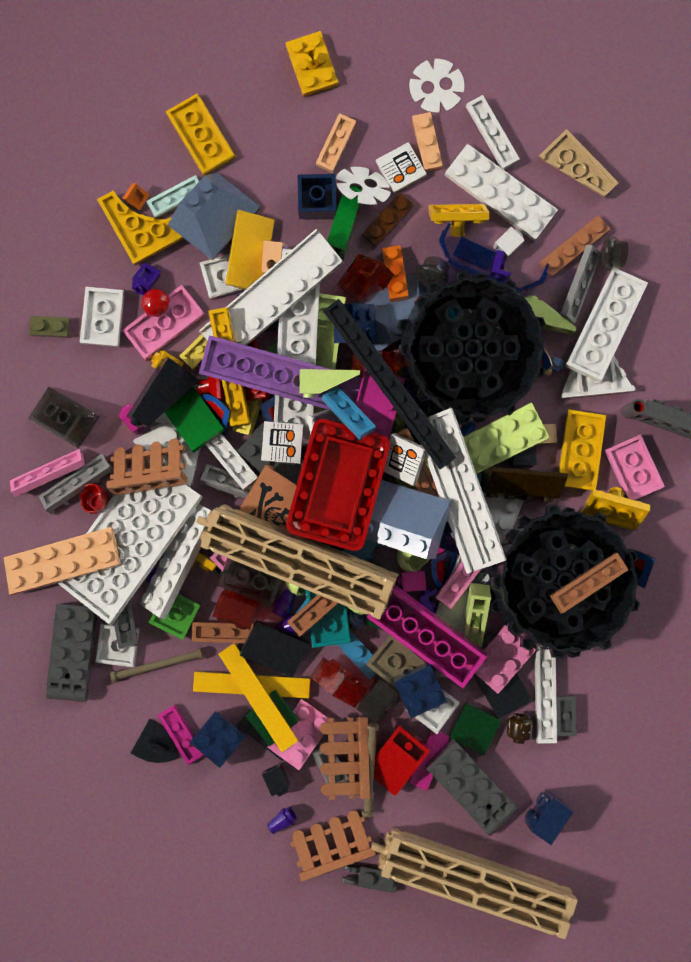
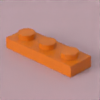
(394, 261)

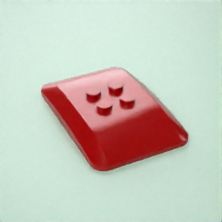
(337, 485)

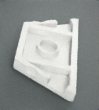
(612, 383)
(164, 435)

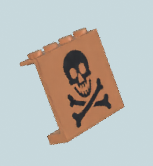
(270, 497)

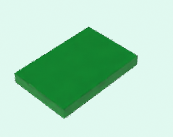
(194, 420)

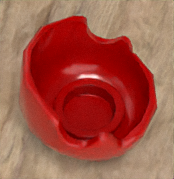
(155, 302)
(94, 498)

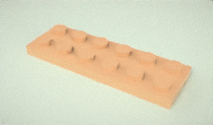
(61, 561)

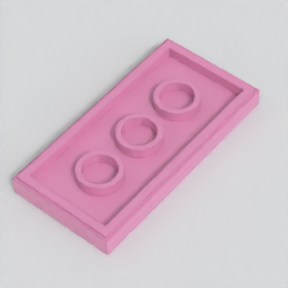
(154, 333)

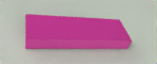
(180, 734)
(422, 777)

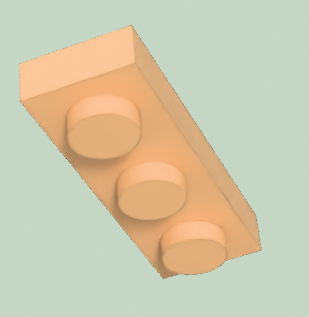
(427, 141)
(336, 143)

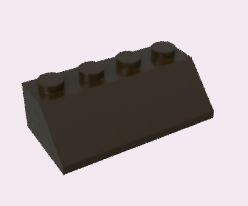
(522, 483)

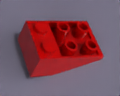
(399, 759)

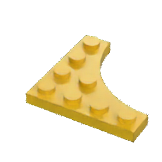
(138, 233)

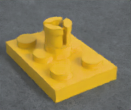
(311, 63)
(458, 215)
(616, 508)

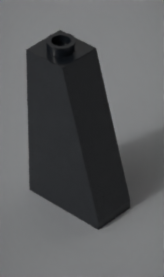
(162, 390)

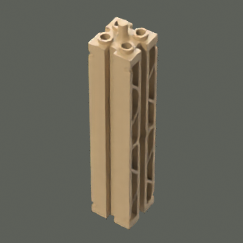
(298, 560)
(476, 882)

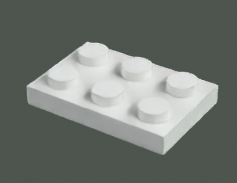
(102, 317)

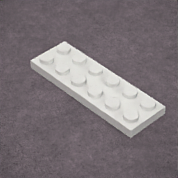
(501, 192)
(606, 324)
(175, 566)

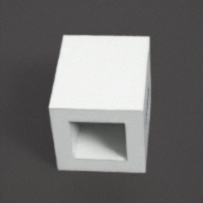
(509, 242)

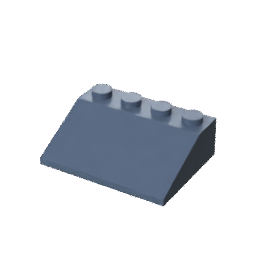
(408, 520)

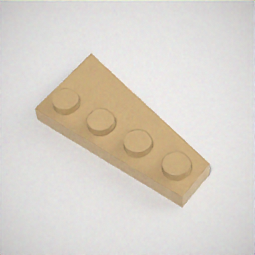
(576, 162)

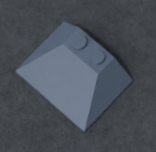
(209, 214)
(390, 313)

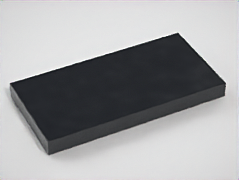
(510, 697)

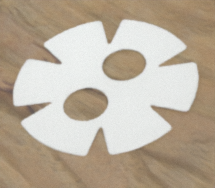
(446, 97)
(367, 193)

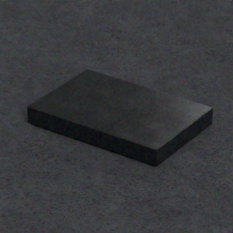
(274, 648)

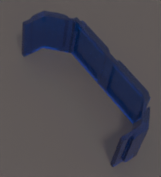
(461, 268)

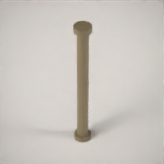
(115, 676)
(373, 728)

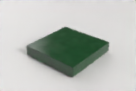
(288, 714)
(475, 729)

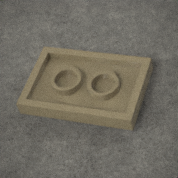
(393, 660)

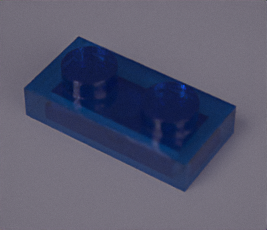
(474, 253)

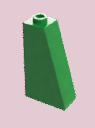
(344, 223)

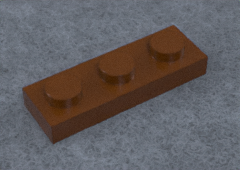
(388, 220)

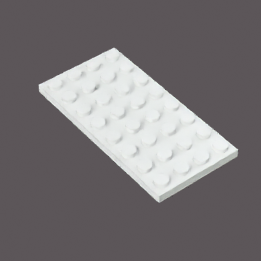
(143, 530)

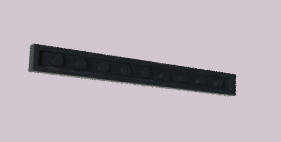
(390, 384)

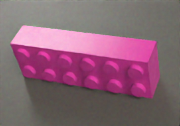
(430, 637)

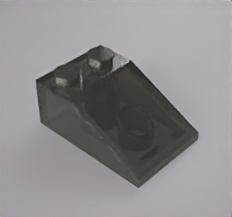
(63, 417)
(250, 583)

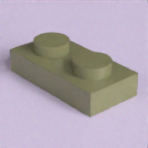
(49, 326)

